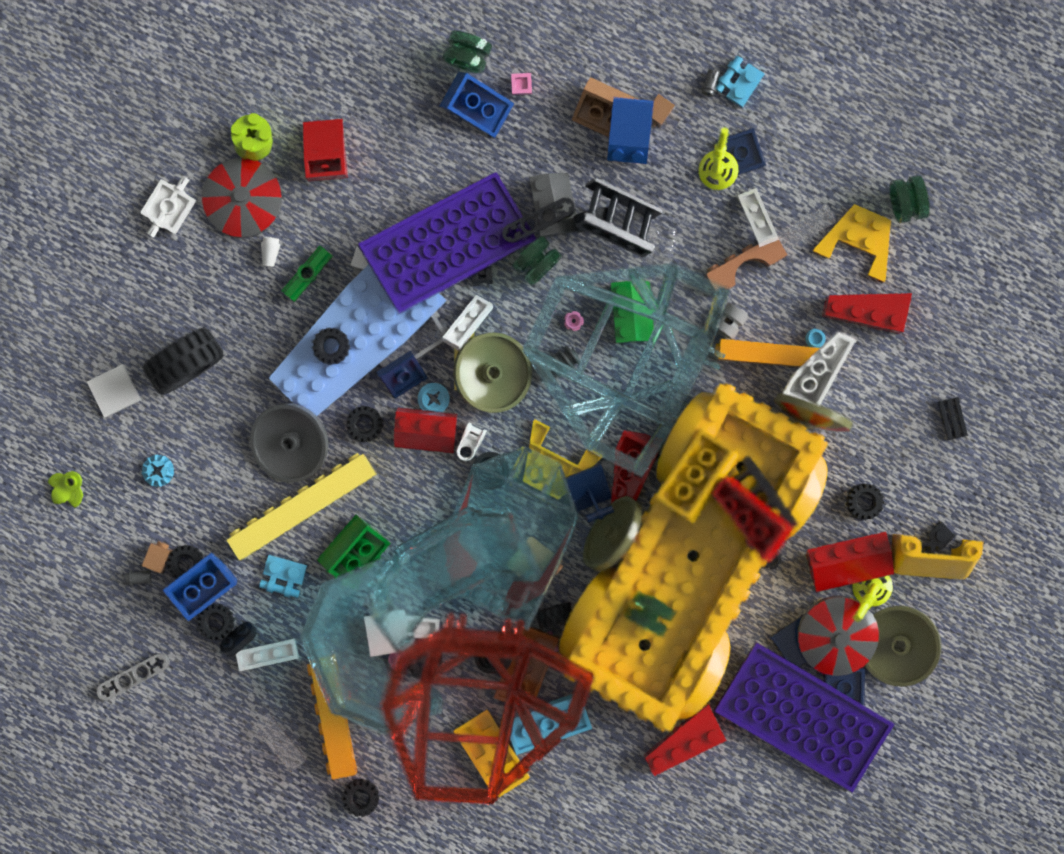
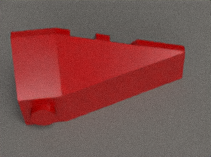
(626, 482)

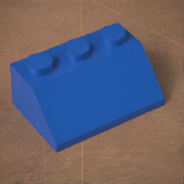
(200, 586)

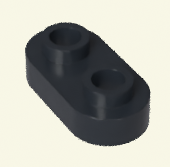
(238, 639)

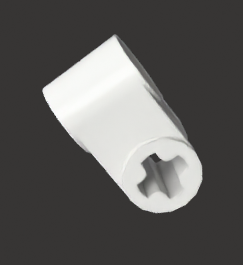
(471, 441)

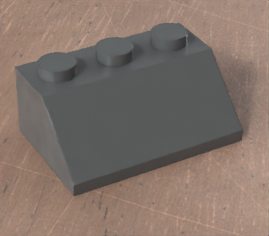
(546, 190)

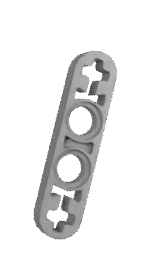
(133, 676)

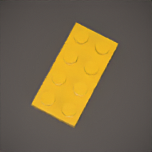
(483, 754)

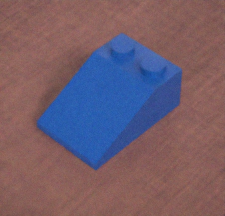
(476, 104)
(630, 130)

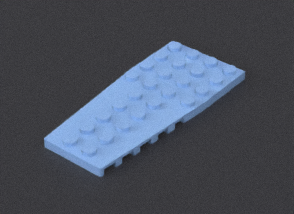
(373, 333)

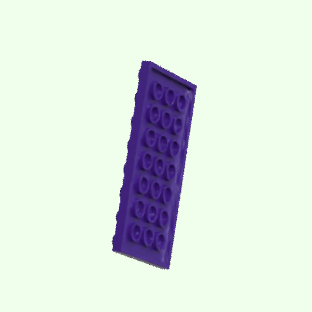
(444, 243)
(804, 717)

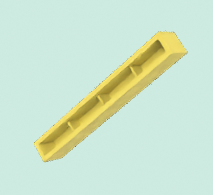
(301, 507)

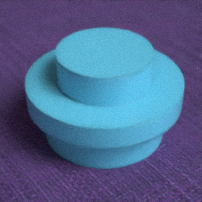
(815, 338)

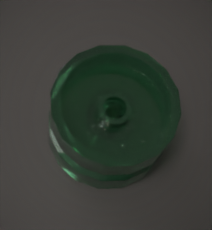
(467, 52)
(909, 199)
(534, 258)
(651, 610)

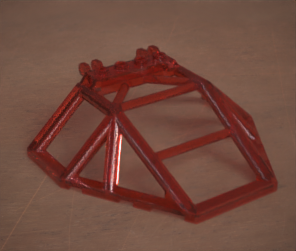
(493, 646)

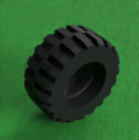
(183, 360)

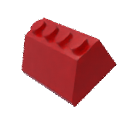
(850, 561)

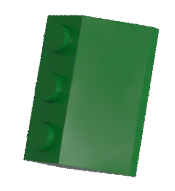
(628, 325)
(353, 547)

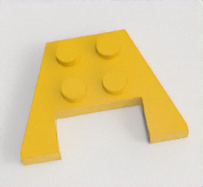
(862, 231)
(569, 468)

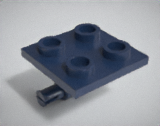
(588, 490)

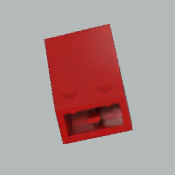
(324, 150)

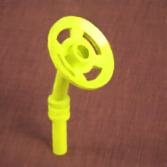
(719, 166)
(870, 598)

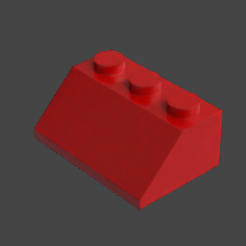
(425, 430)

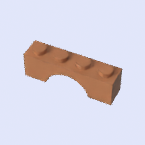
(765, 254)

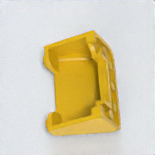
(910, 561)

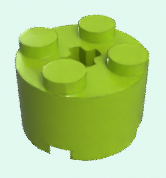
(242, 133)

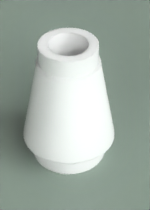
(269, 250)

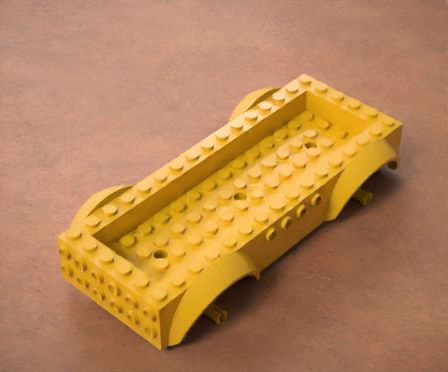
(688, 662)

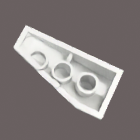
(819, 371)

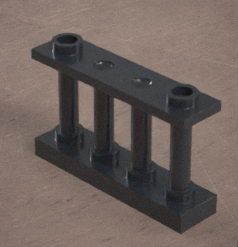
(607, 230)
(763, 485)

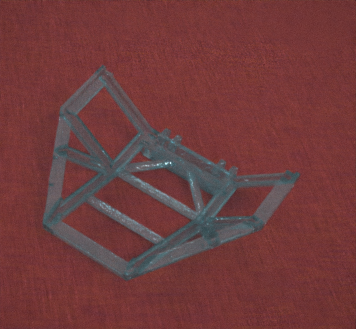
(612, 400)

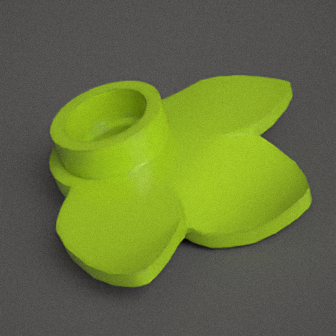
(64, 490)

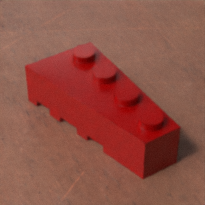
(874, 311)
(757, 522)
(686, 741)

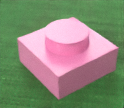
(521, 84)

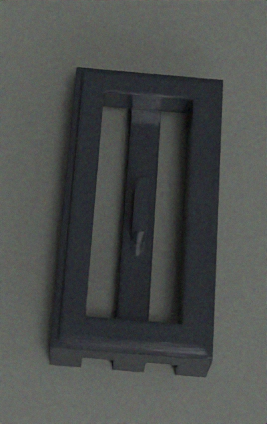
(960, 417)

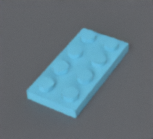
(520, 738)

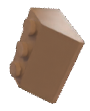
(595, 106)

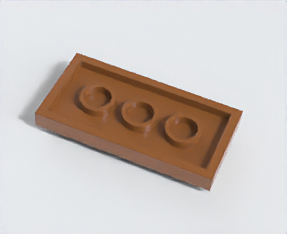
(536, 669)

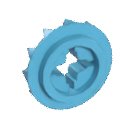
(433, 388)
(167, 471)

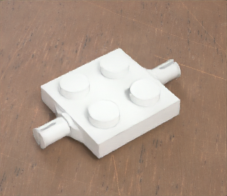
(168, 206)

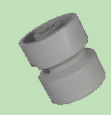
(736, 317)

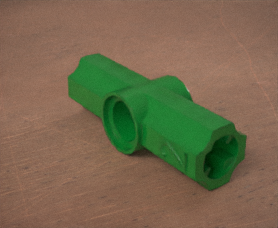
(316, 263)

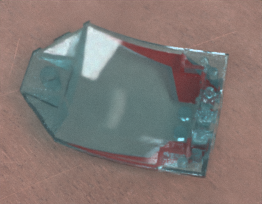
(546, 514)

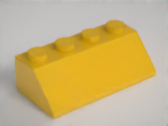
(697, 476)

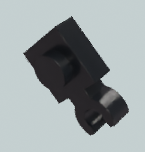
(939, 537)

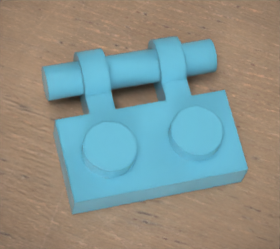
(745, 84)
(285, 570)

